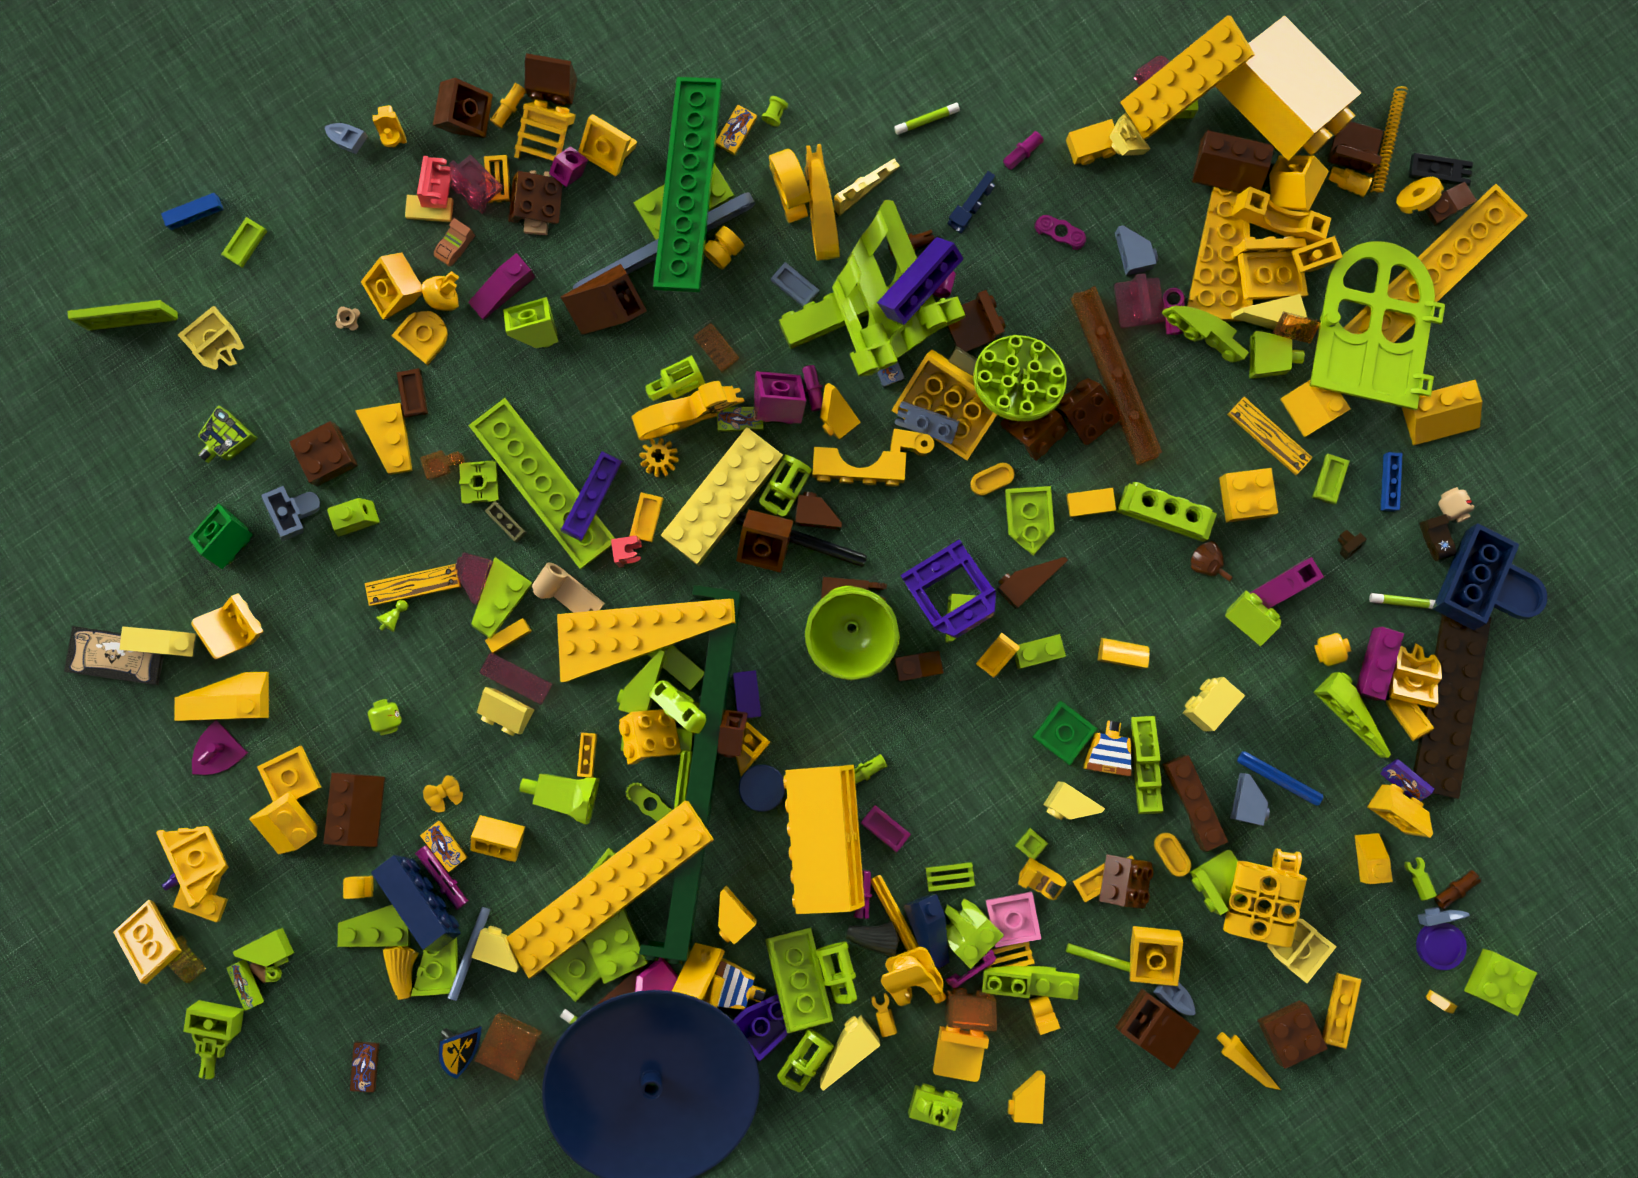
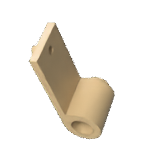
(559, 584)

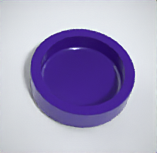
(1441, 946)

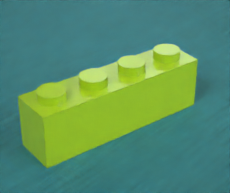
(818, 318)

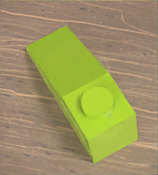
(636, 694)

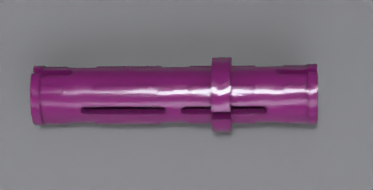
(457, 900)

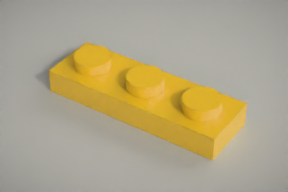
(1269, 244)

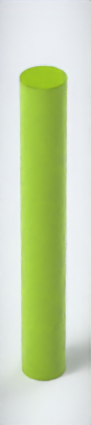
(1098, 957)

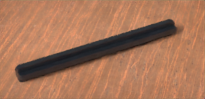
(820, 545)

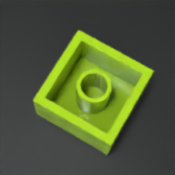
(1500, 982)

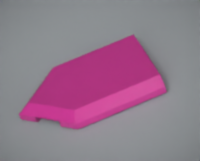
(657, 977)

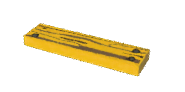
(1269, 436)
(412, 585)

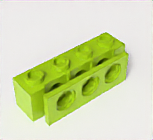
(1132, 506)

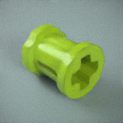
(774, 111)

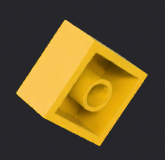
(1248, 495)

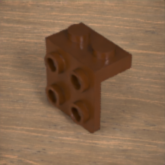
(980, 324)
(1088, 410)
(1037, 434)
(1126, 882)

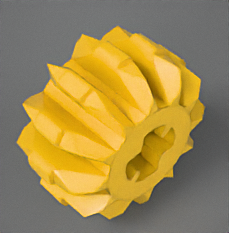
(651, 462)

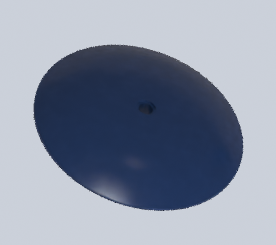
(623, 1127)

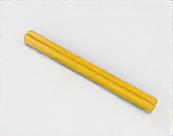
(898, 921)

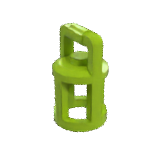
(679, 387)
(783, 489)
(840, 979)
(800, 1065)

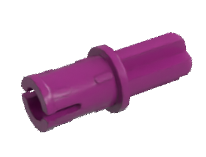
(1023, 150)
(813, 387)
(864, 911)

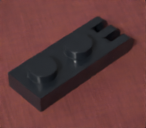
(1443, 168)

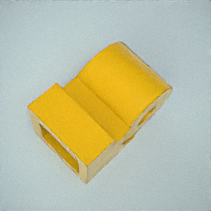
(357, 887)
(1043, 1015)

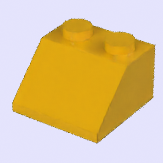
(391, 284)
(1313, 407)
(285, 824)
(734, 917)
(1155, 955)

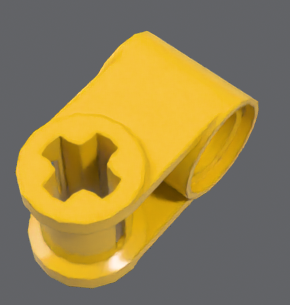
(1292, 866)

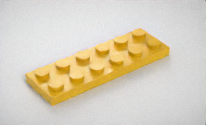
(1187, 77)

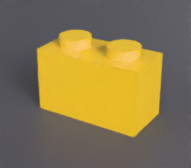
(1091, 143)

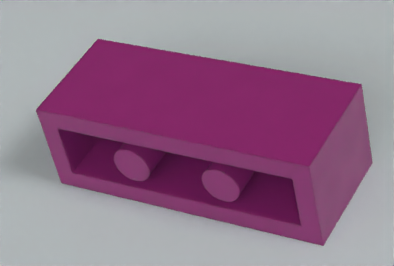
(1379, 663)

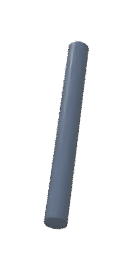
(466, 960)

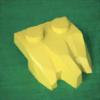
(212, 339)
(1306, 953)

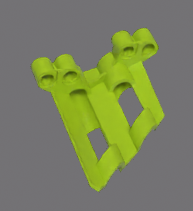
(883, 338)

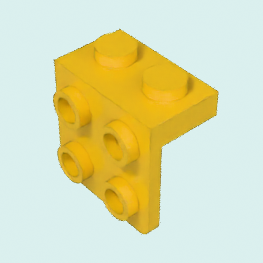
(228, 628)
(648, 735)
(960, 1053)

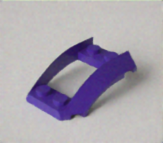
(938, 567)

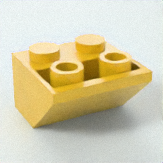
(1296, 181)

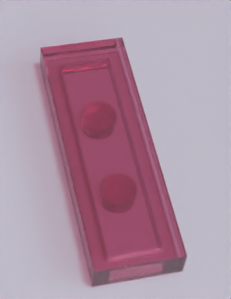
(515, 678)

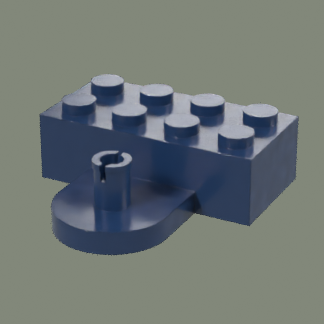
(1486, 579)

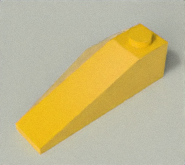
(233, 698)

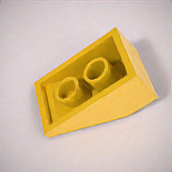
(1401, 811)

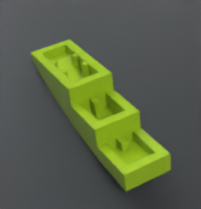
(1146, 765)

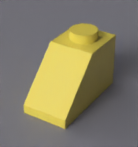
(494, 949)

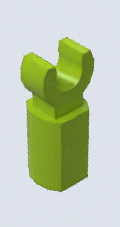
(1421, 879)

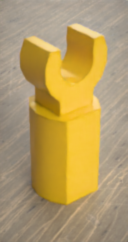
(884, 1017)

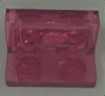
(473, 183)
(1139, 301)

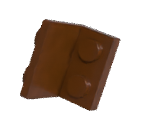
(1357, 147)
(535, 198)

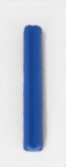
(1280, 778)

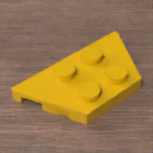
(194, 860)

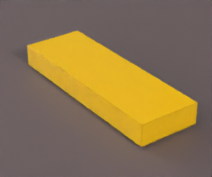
(1341, 1010)

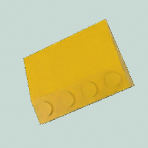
(952, 393)

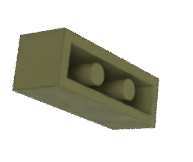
(963, 360)
(505, 521)

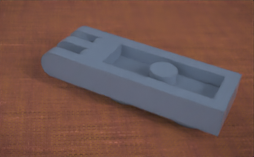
(927, 422)

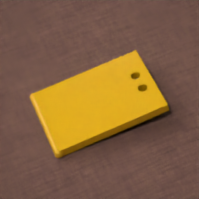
(698, 970)

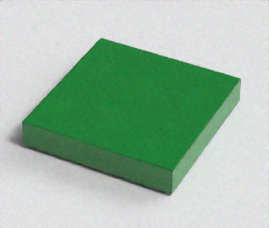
(1064, 733)

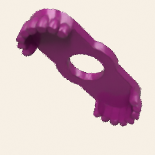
(1047, 224)
(955, 980)

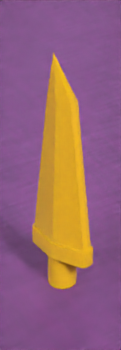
(1240, 1055)

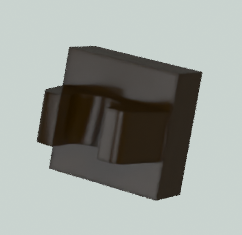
(1350, 543)

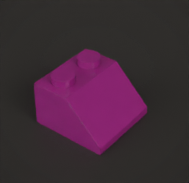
(779, 397)

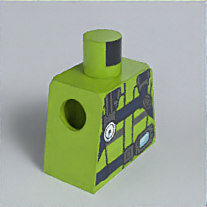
(224, 436)

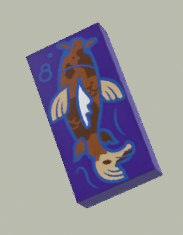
(1406, 779)

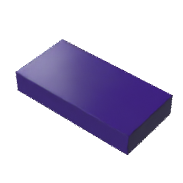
(747, 693)

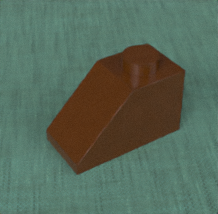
(1450, 203)
(814, 512)
(918, 666)
(732, 733)

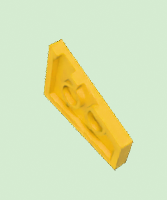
(388, 435)

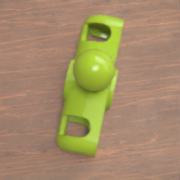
(679, 706)

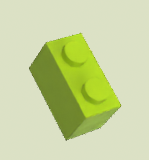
(1253, 617)
(1039, 651)

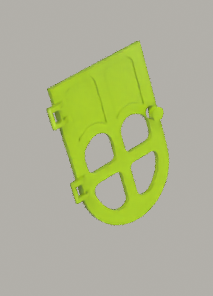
(1368, 362)

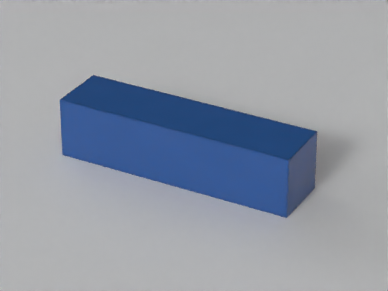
(192, 211)
(1391, 482)

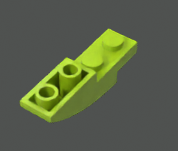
(1203, 325)
(1030, 980)

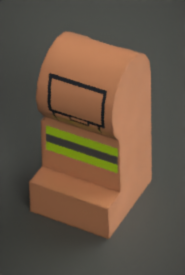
(454, 242)

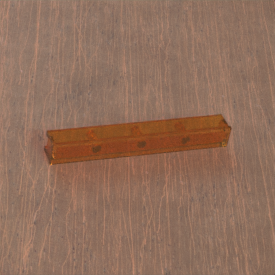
(1116, 375)

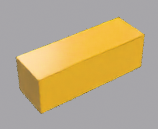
(508, 635)
(587, 755)

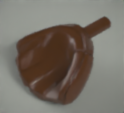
(1209, 560)

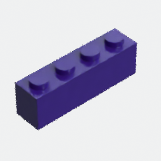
(920, 280)

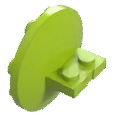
(1019, 378)

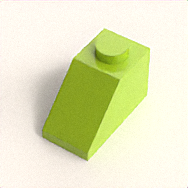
(267, 950)

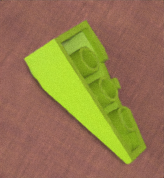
(1348, 705)

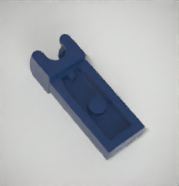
(962, 215)

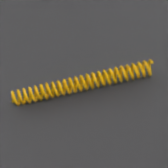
(1389, 147)

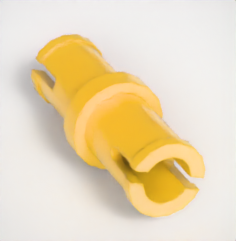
(508, 105)

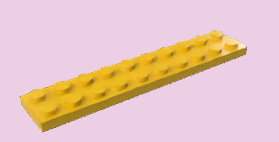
(1449, 258)
(609, 889)

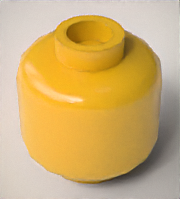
(1332, 649)

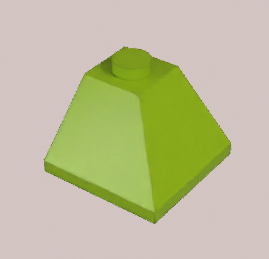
(531, 323)

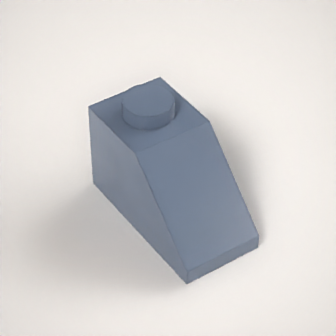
(1135, 251)
(1249, 802)

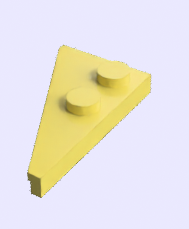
(862, 186)

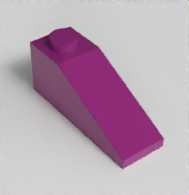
(501, 286)

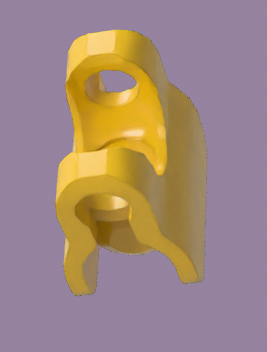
(909, 970)

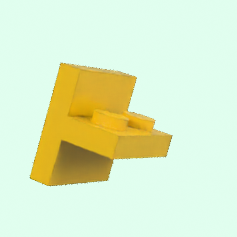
(605, 145)

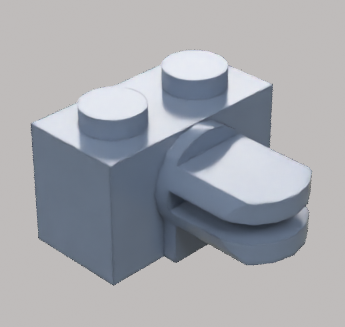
(287, 512)

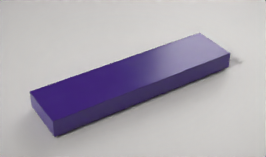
(591, 496)

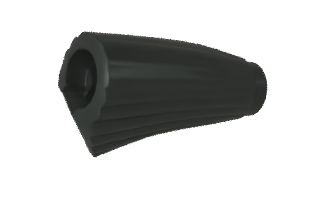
(875, 938)

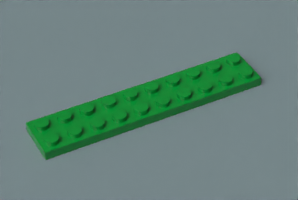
(688, 184)

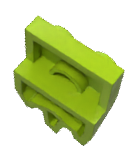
(970, 932)

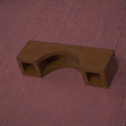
(1196, 802)

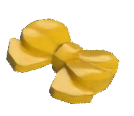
(434, 794)

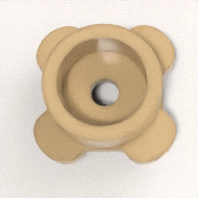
(347, 312)

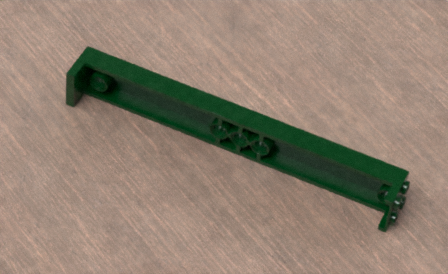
(700, 784)

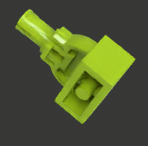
(212, 1031)
(935, 1107)

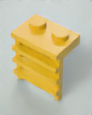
(547, 118)

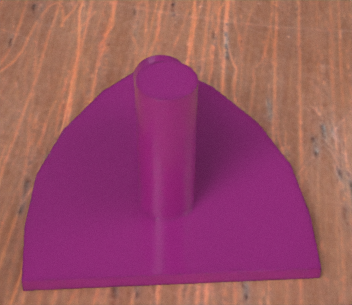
(216, 751)

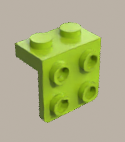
(1216, 880)

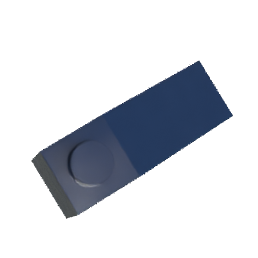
(929, 927)

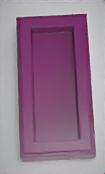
(885, 828)

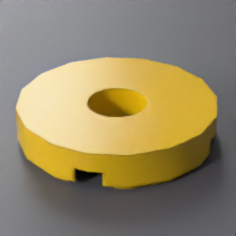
(1419, 195)

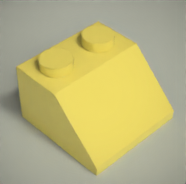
(504, 711)
(1069, 803)

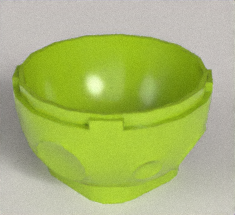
(856, 652)

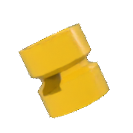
(724, 245)

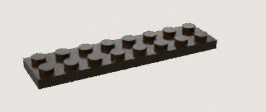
(1444, 750)

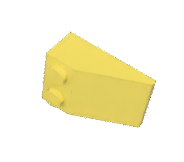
(853, 1045)

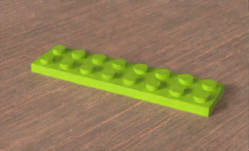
(538, 479)

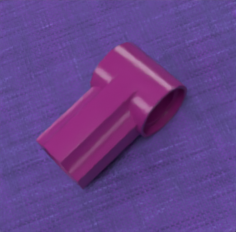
(1170, 329)

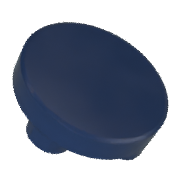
(761, 788)

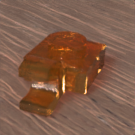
(438, 464)

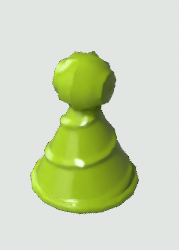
(390, 618)

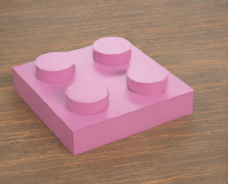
(1015, 918)

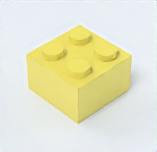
(1213, 703)

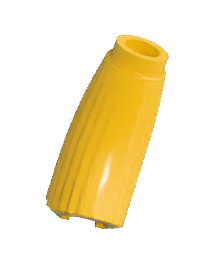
(399, 965)

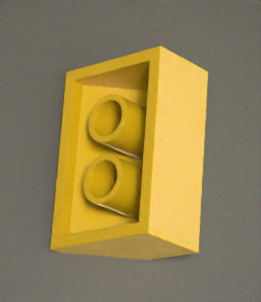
(1445, 413)

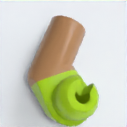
(265, 974)

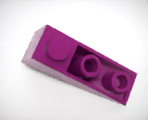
(1289, 583)

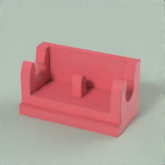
(434, 183)
(623, 550)

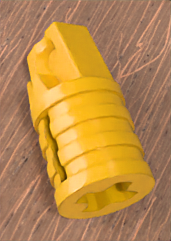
(1350, 180)

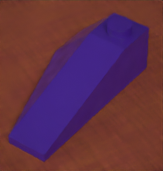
(762, 1026)

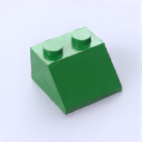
(220, 537)

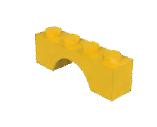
(1257, 208)
(830, 465)

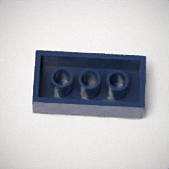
(416, 902)

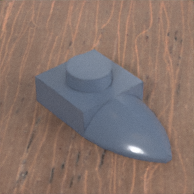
(346, 136)
(1436, 916)
(1176, 997)

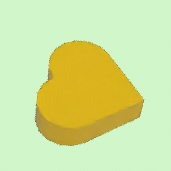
(1441, 1002)

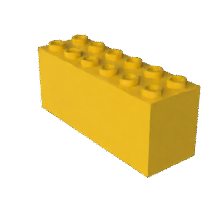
(824, 839)

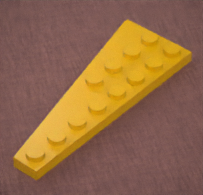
(1217, 275)
(612, 636)

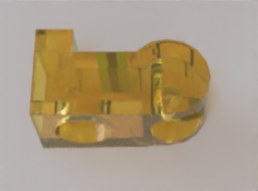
(186, 964)

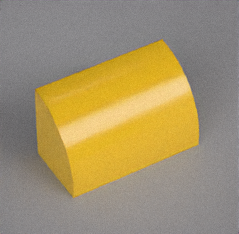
(1123, 653)
(497, 838)

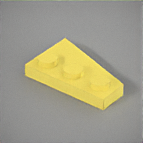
(1127, 138)

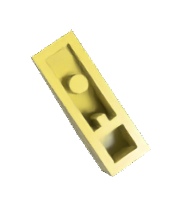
(1269, 313)
(157, 641)

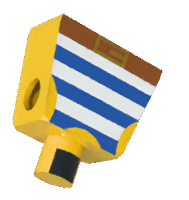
(1109, 752)
(737, 986)

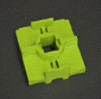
(488, 492)

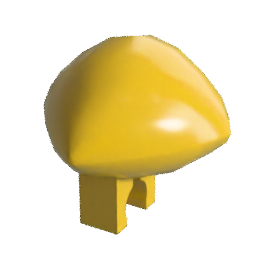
(440, 292)

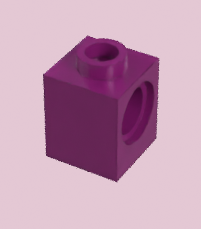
(568, 166)

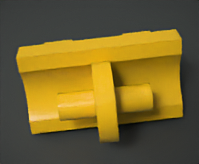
(389, 127)

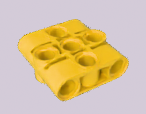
(1285, 892)

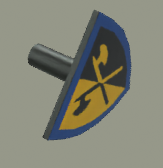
(458, 1050)

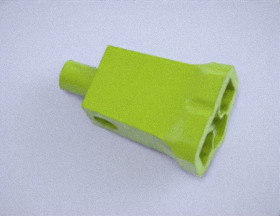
(564, 794)

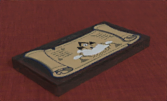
(98, 654)

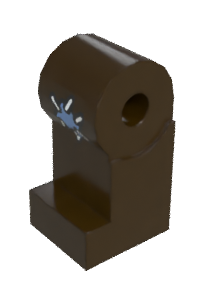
(1438, 537)

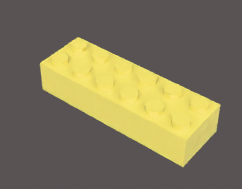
(722, 496)

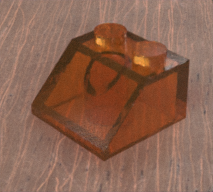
(971, 1010)

